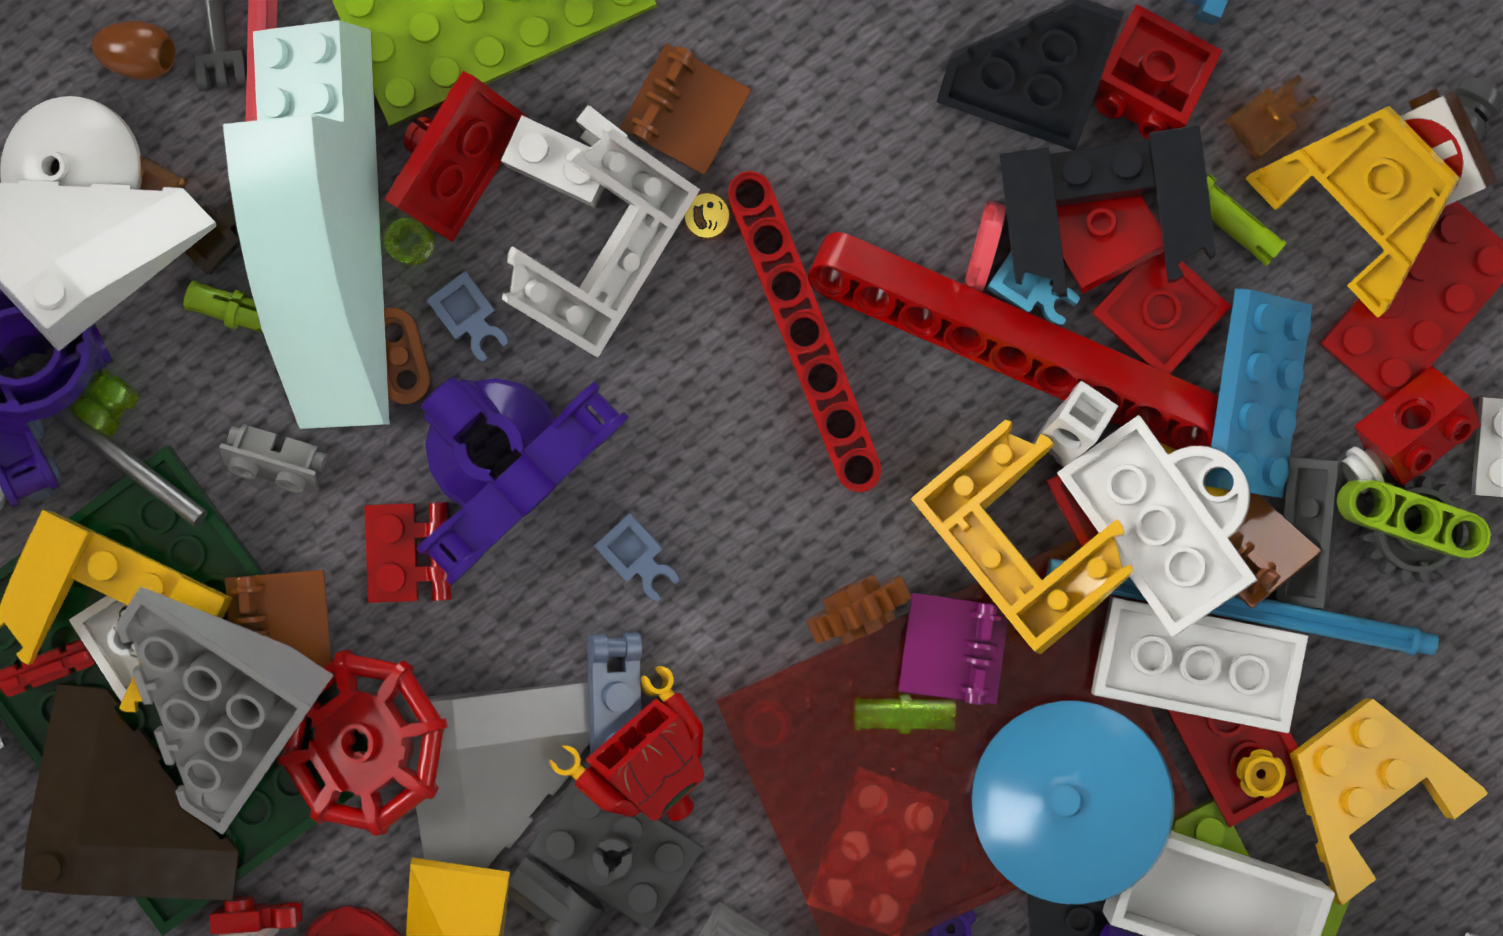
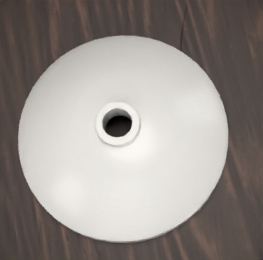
(83, 136)

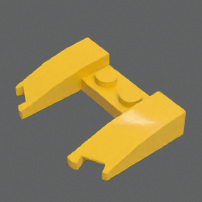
(67, 552)
(1034, 606)

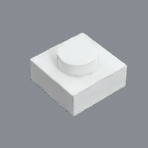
(592, 124)

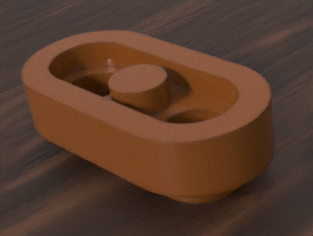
(406, 355)

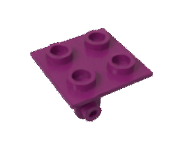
(953, 649)

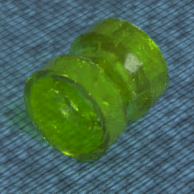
(110, 394)

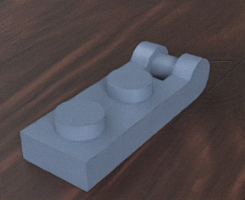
(612, 694)

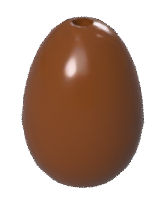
(134, 49)

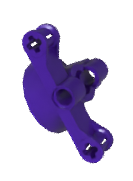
(40, 396)
(491, 503)

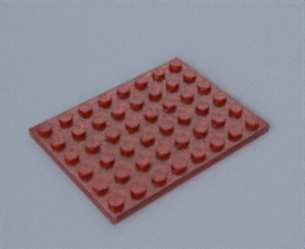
(886, 817)

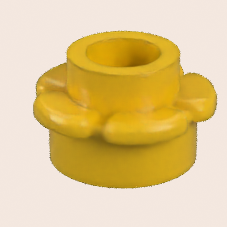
(1270, 783)

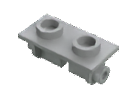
(254, 456)

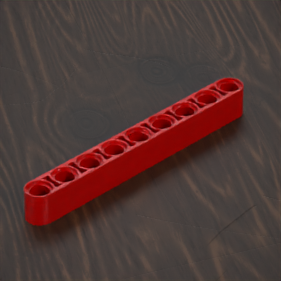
(1008, 338)

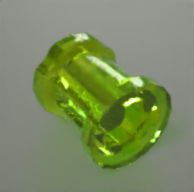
(398, 231)

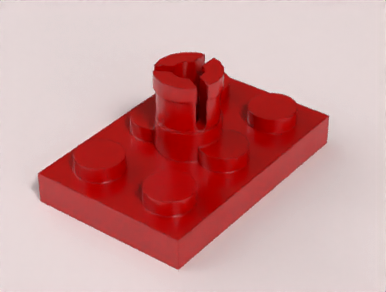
(454, 156)

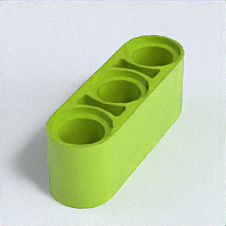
(1436, 521)

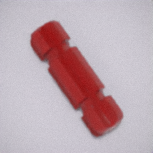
(45, 668)

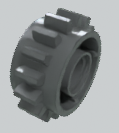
(1408, 556)

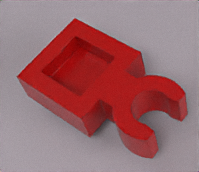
(245, 916)

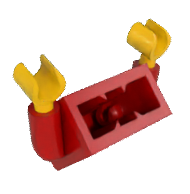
(648, 761)

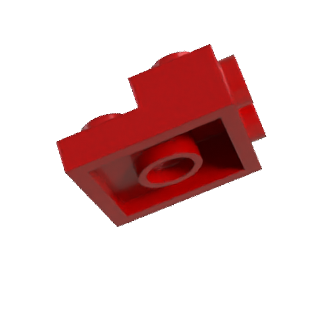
(1155, 73)

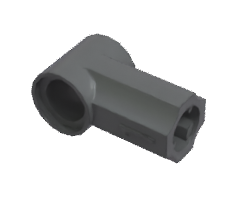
(552, 901)

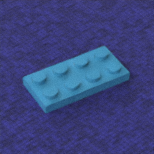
(1260, 390)

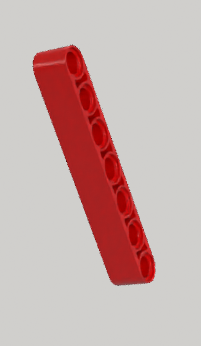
(804, 306)

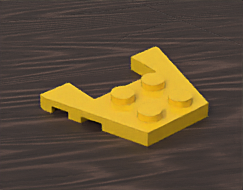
(1383, 181)
(1357, 772)

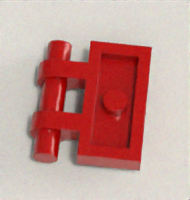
(393, 555)

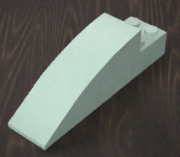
(312, 220)

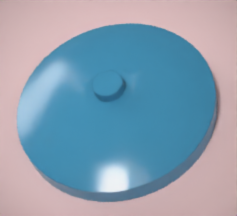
(1073, 802)

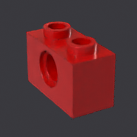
(1418, 425)

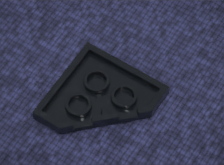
(1036, 72)

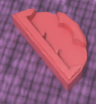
(985, 245)

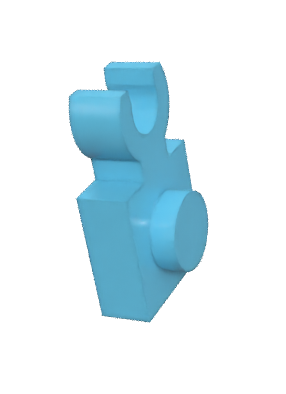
(1033, 291)

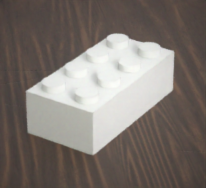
(1219, 893)

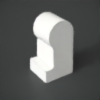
(1077, 423)

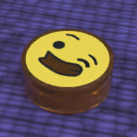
(708, 216)

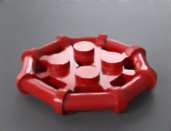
(387, 750)

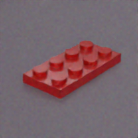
(1438, 298)

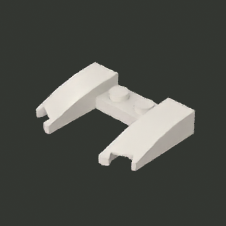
(656, 207)

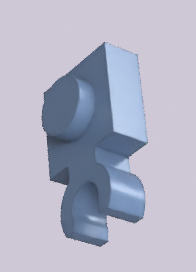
(465, 310)
(632, 551)

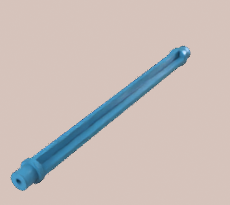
(1311, 621)

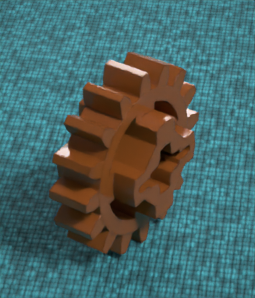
(858, 609)

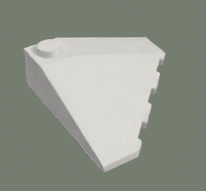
(86, 249)

